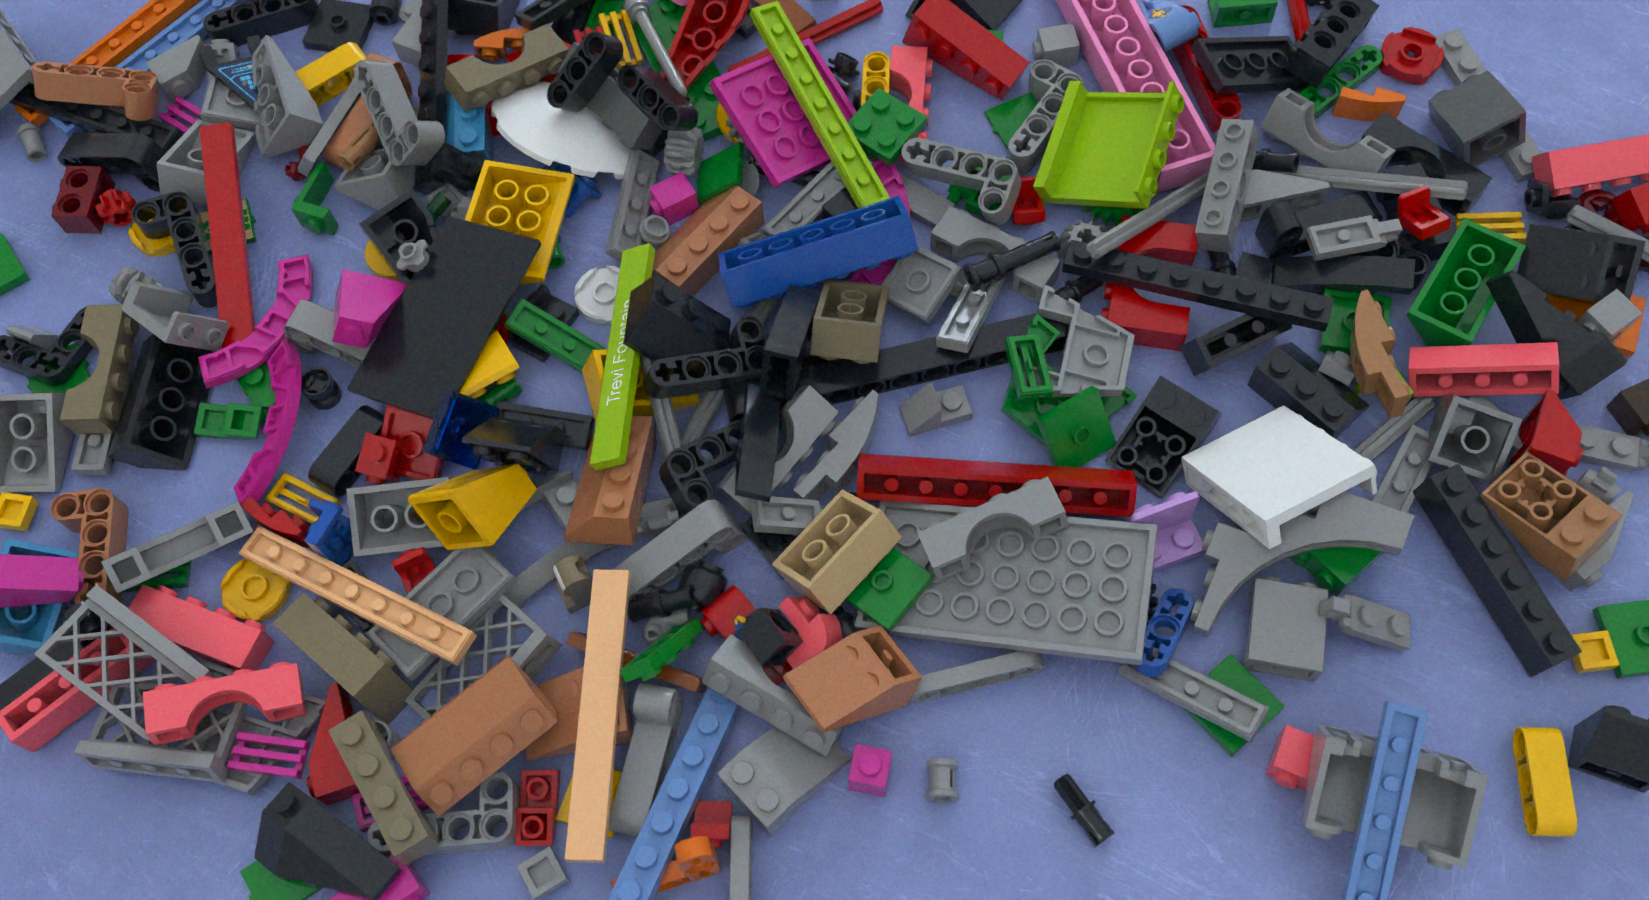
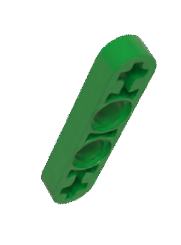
(1336, 83)

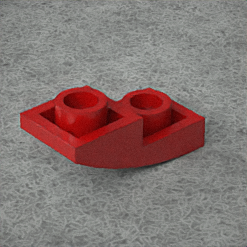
(278, 523)
(537, 808)

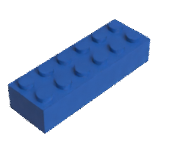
(817, 252)

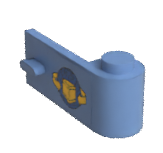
(1170, 22)

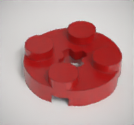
(1408, 69)

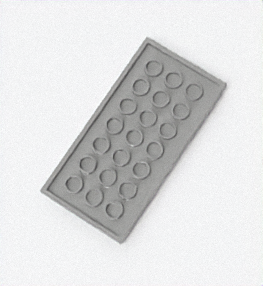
(1054, 595)

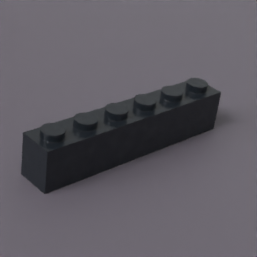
(1495, 571)

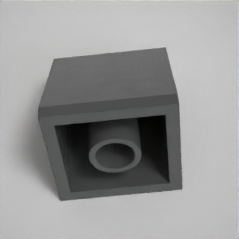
(1478, 118)

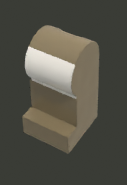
(573, 582)

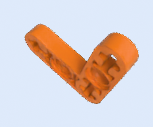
(694, 862)

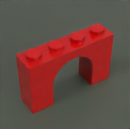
(1153, 322)

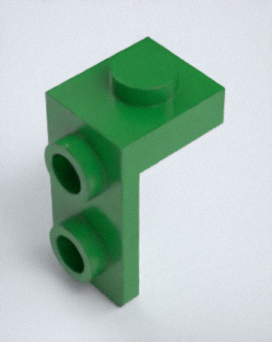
(307, 205)

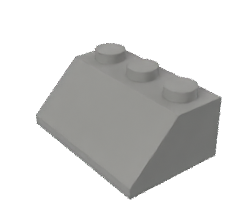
(385, 519)

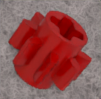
(116, 207)

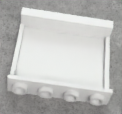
(1274, 472)

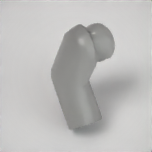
(659, 626)

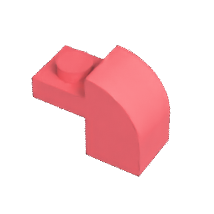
(815, 629)

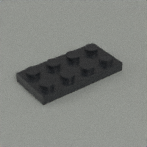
(1247, 64)

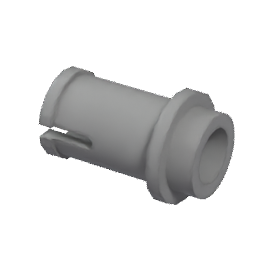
(31, 138)

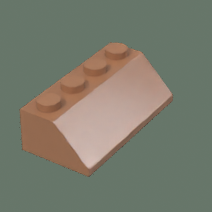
(692, 251)
(612, 498)
(474, 735)

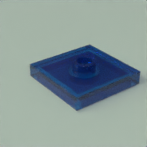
(453, 420)

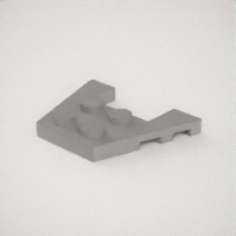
(1094, 350)
(291, 728)

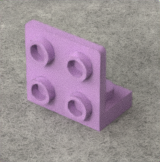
(1176, 534)

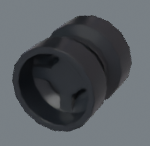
(320, 388)

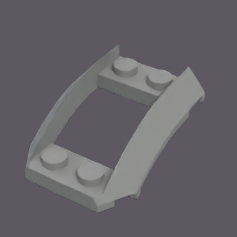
(558, 494)

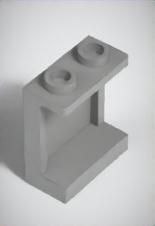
(166, 316)
(1286, 629)

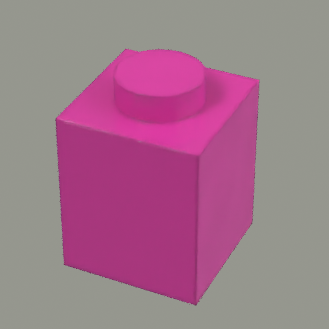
(673, 198)
(870, 770)

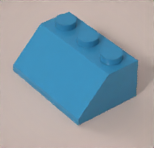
(468, 129)
(30, 626)

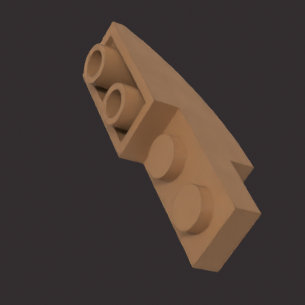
(1372, 358)

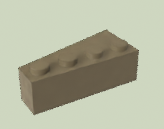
(345, 656)

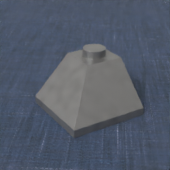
(1471, 436)

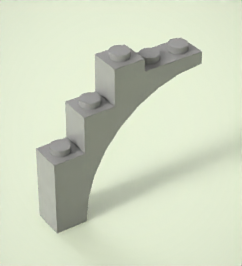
(1338, 523)

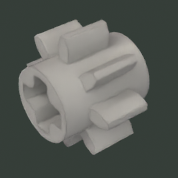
(1600, 484)

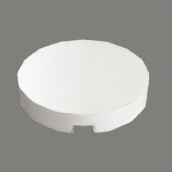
(597, 293)

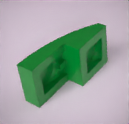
(229, 421)

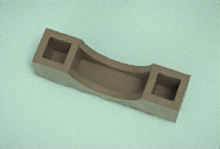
(478, 82)
(96, 402)
(388, 800)

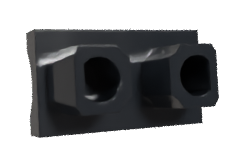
(458, 166)

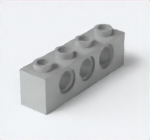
(1227, 185)

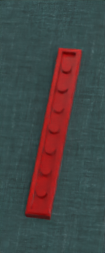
(227, 230)

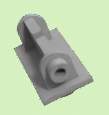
(656, 517)

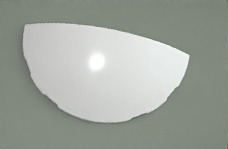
(558, 134)

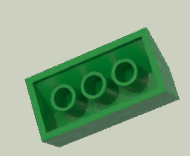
(1456, 292)

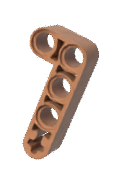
(99, 86)
(359, 118)
(95, 516)

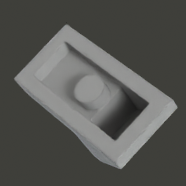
(934, 410)

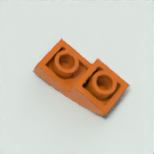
(495, 45)
(1366, 107)

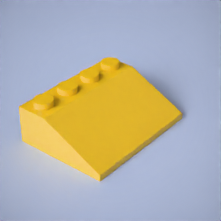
(523, 203)

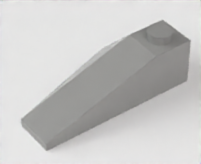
(285, 107)
(377, 179)

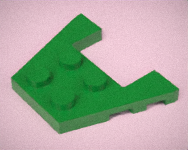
(1026, 411)

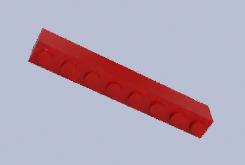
(976, 482)

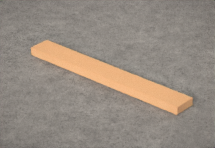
(358, 595)
(598, 718)

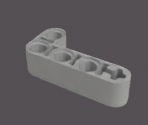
(1048, 85)
(402, 135)
(959, 174)
(312, 328)
(684, 542)
(648, 756)
(481, 822)

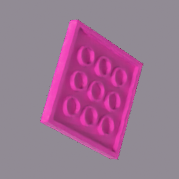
(772, 118)

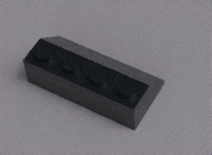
(161, 407)

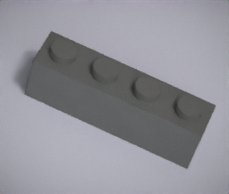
(621, 113)

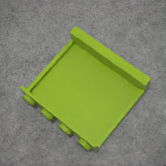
(1108, 147)

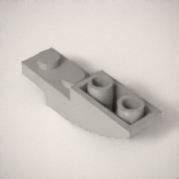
(847, 442)

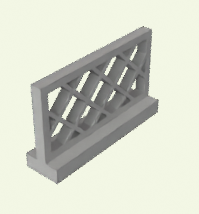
(139, 634)
(530, 655)
(159, 760)

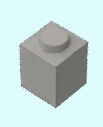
(1057, 45)

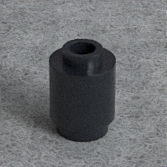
(385, 11)

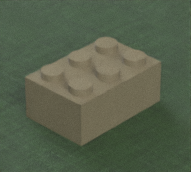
(849, 321)

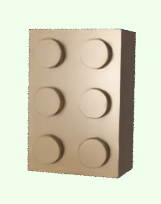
(837, 550)

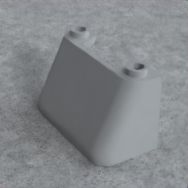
(1441, 803)

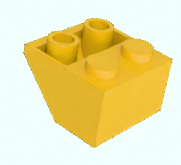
(493, 365)

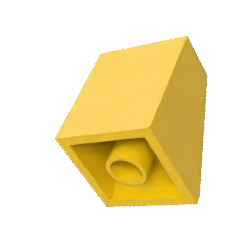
(474, 506)

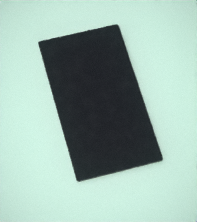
(444, 316)

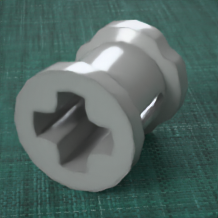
(942, 780)

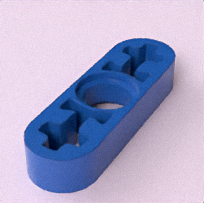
(1162, 618)

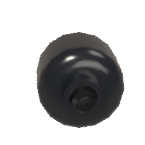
(707, 580)

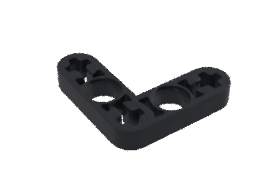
(62, 361)

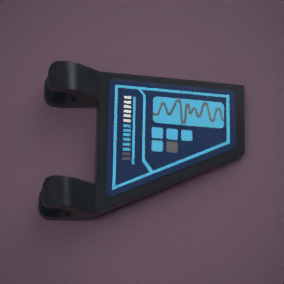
(234, 74)

